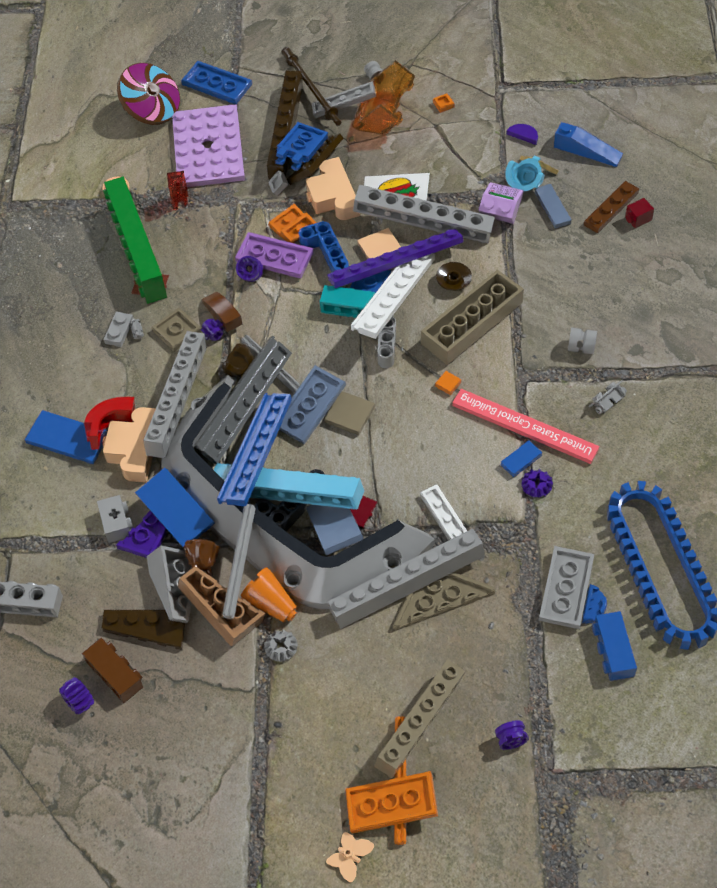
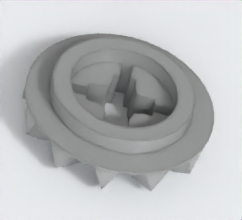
(280, 654)

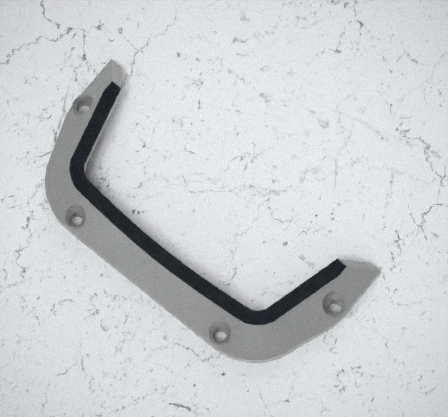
(269, 545)

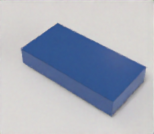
(521, 458)

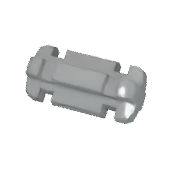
(136, 329)

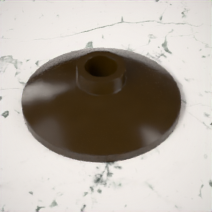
(453, 276)

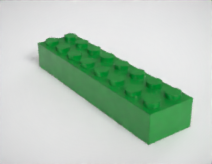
(134, 240)

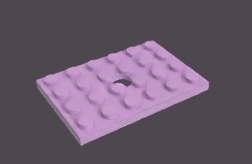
(208, 165)

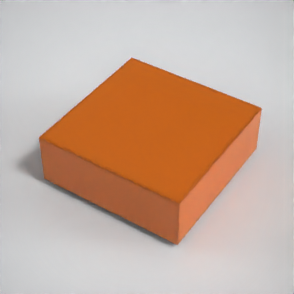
(443, 103)
(448, 383)

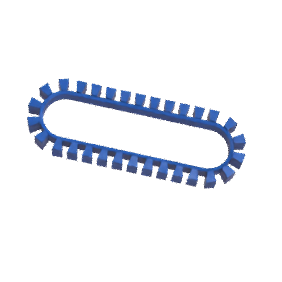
(686, 556)

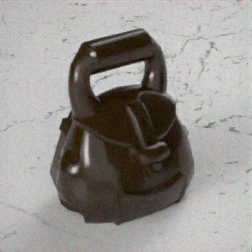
(238, 361)

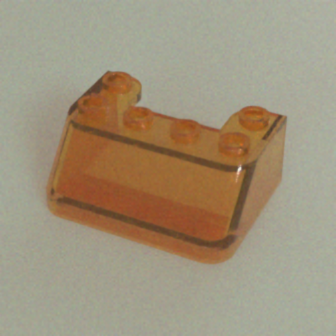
(379, 113)

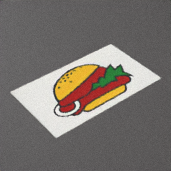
(406, 184)

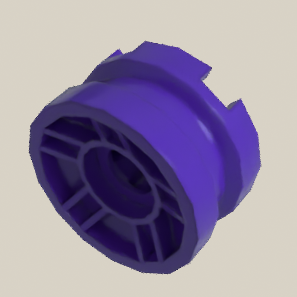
(242, 271)
(511, 735)

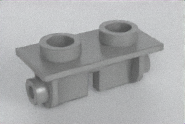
(602, 401)

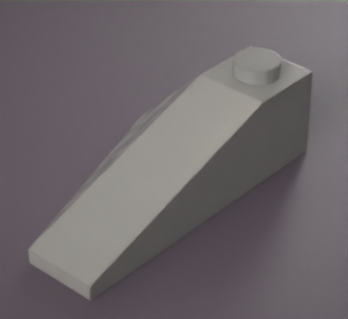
(165, 569)

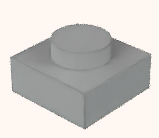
(278, 183)

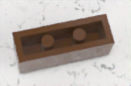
(113, 669)

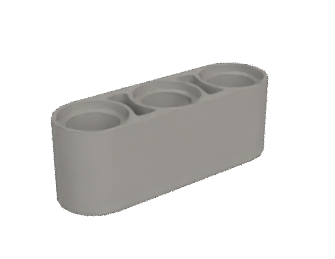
(387, 344)

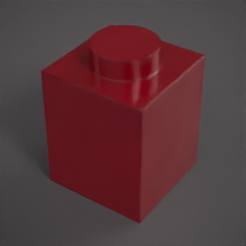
(639, 213)

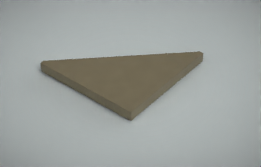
(441, 597)

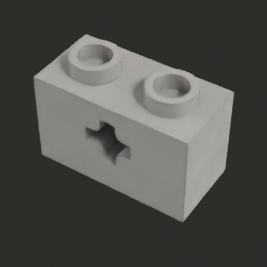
(114, 518)

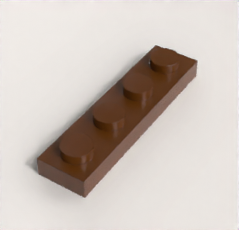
(611, 206)

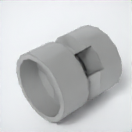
(588, 338)

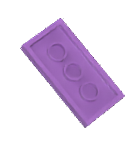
(276, 254)

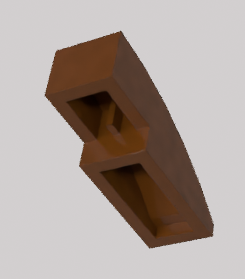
(222, 310)

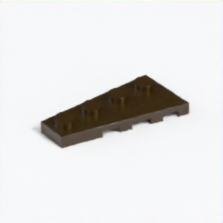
(321, 154)
(145, 625)

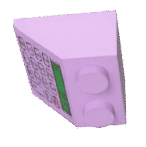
(501, 202)

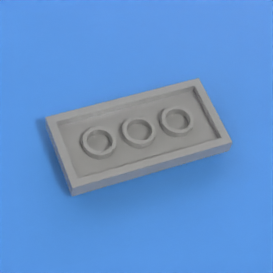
(566, 587)

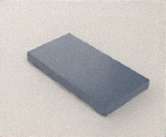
(311, 404)
(334, 527)

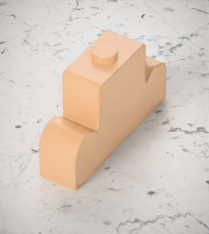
(332, 190)
(126, 446)

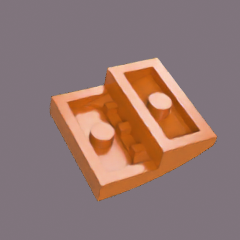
(290, 222)

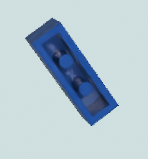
(614, 646)

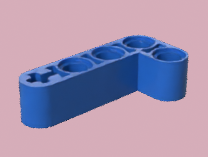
(322, 236)

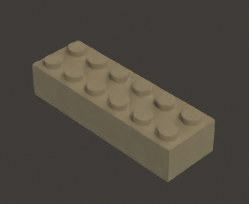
(472, 316)

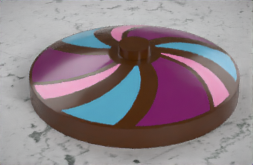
(148, 93)

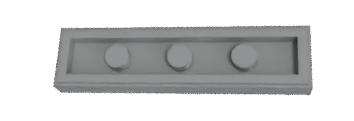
(346, 98)

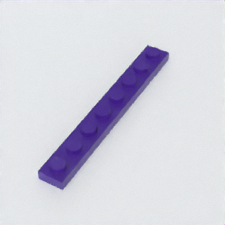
(395, 258)

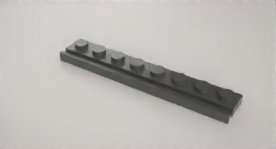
(243, 400)

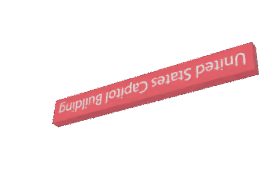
(526, 426)

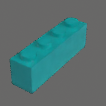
(344, 301)

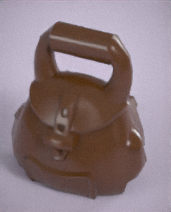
(201, 554)

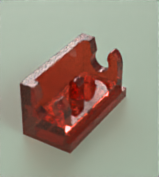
(177, 188)

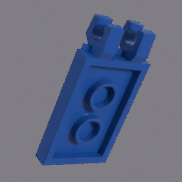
(300, 145)

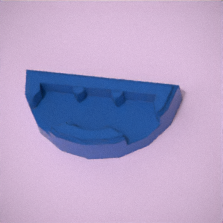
(595, 604)

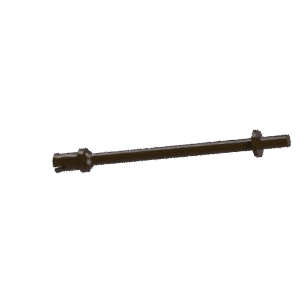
(331, 113)

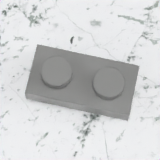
(118, 329)

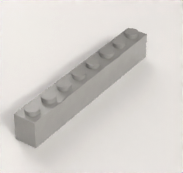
(406, 578)

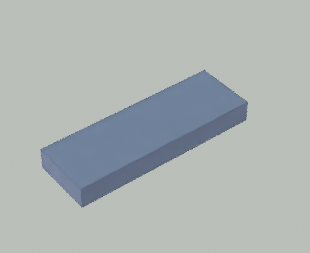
(552, 206)

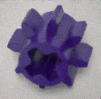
(212, 329)

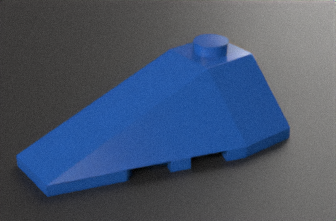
(582, 143)

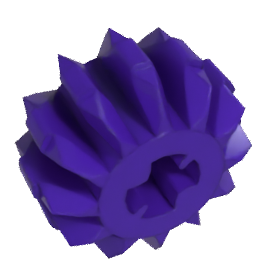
(76, 695)

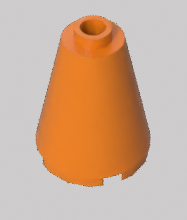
(270, 596)

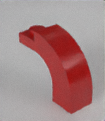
(103, 413)

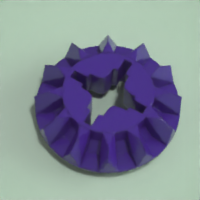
(544, 486)

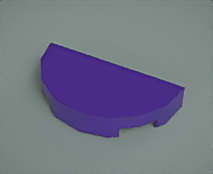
(523, 132)

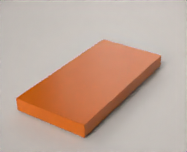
(391, 802)

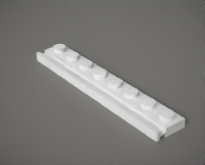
(390, 296)

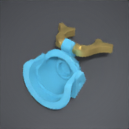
(527, 173)

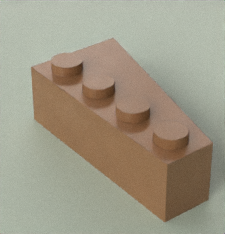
(210, 598)

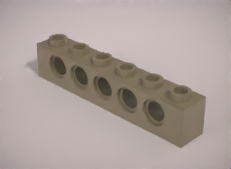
(419, 719)

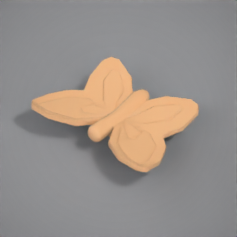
(348, 854)

